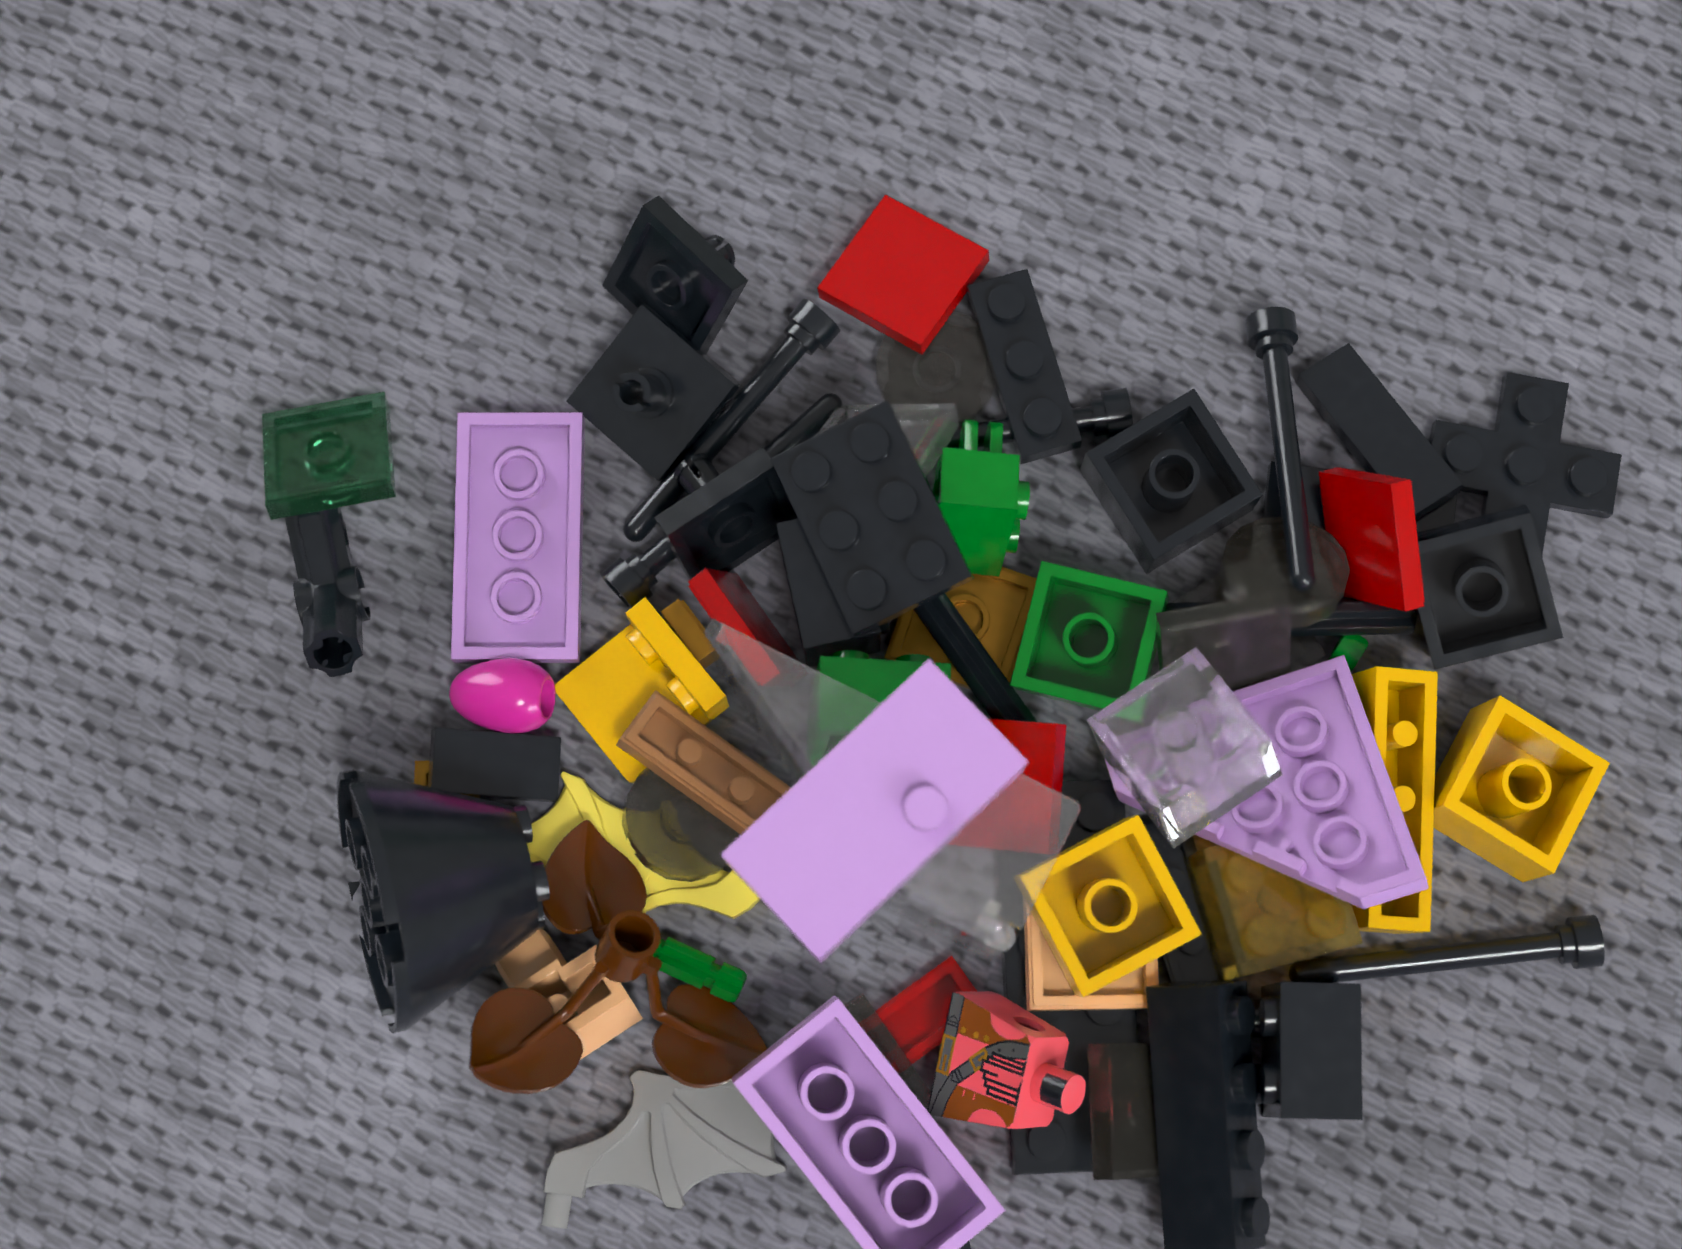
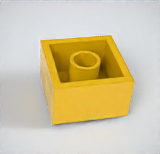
(1514, 789)
(1111, 907)

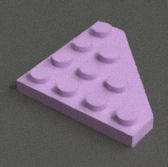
(1334, 807)

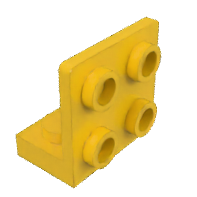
(623, 675)

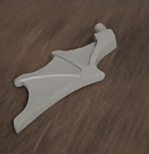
(664, 1145)

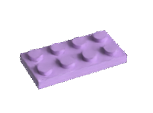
(518, 537)

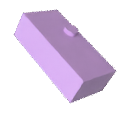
(874, 810)
(865, 1137)

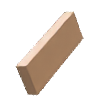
(701, 763)

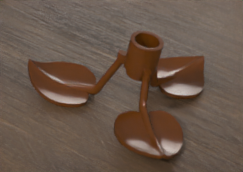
(525, 1045)

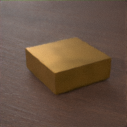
(689, 631)

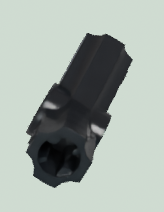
(327, 591)

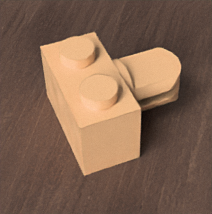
(542, 968)

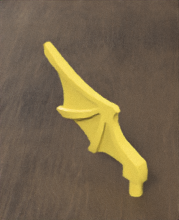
(719, 892)

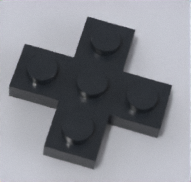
(1525, 459)

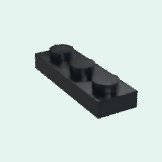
(1024, 366)

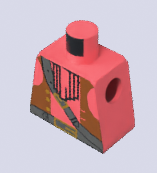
(1001, 1065)

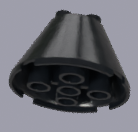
(439, 887)

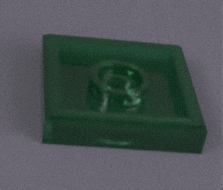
(327, 455)

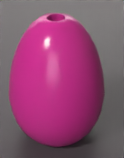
(504, 695)

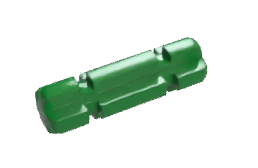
(700, 970)

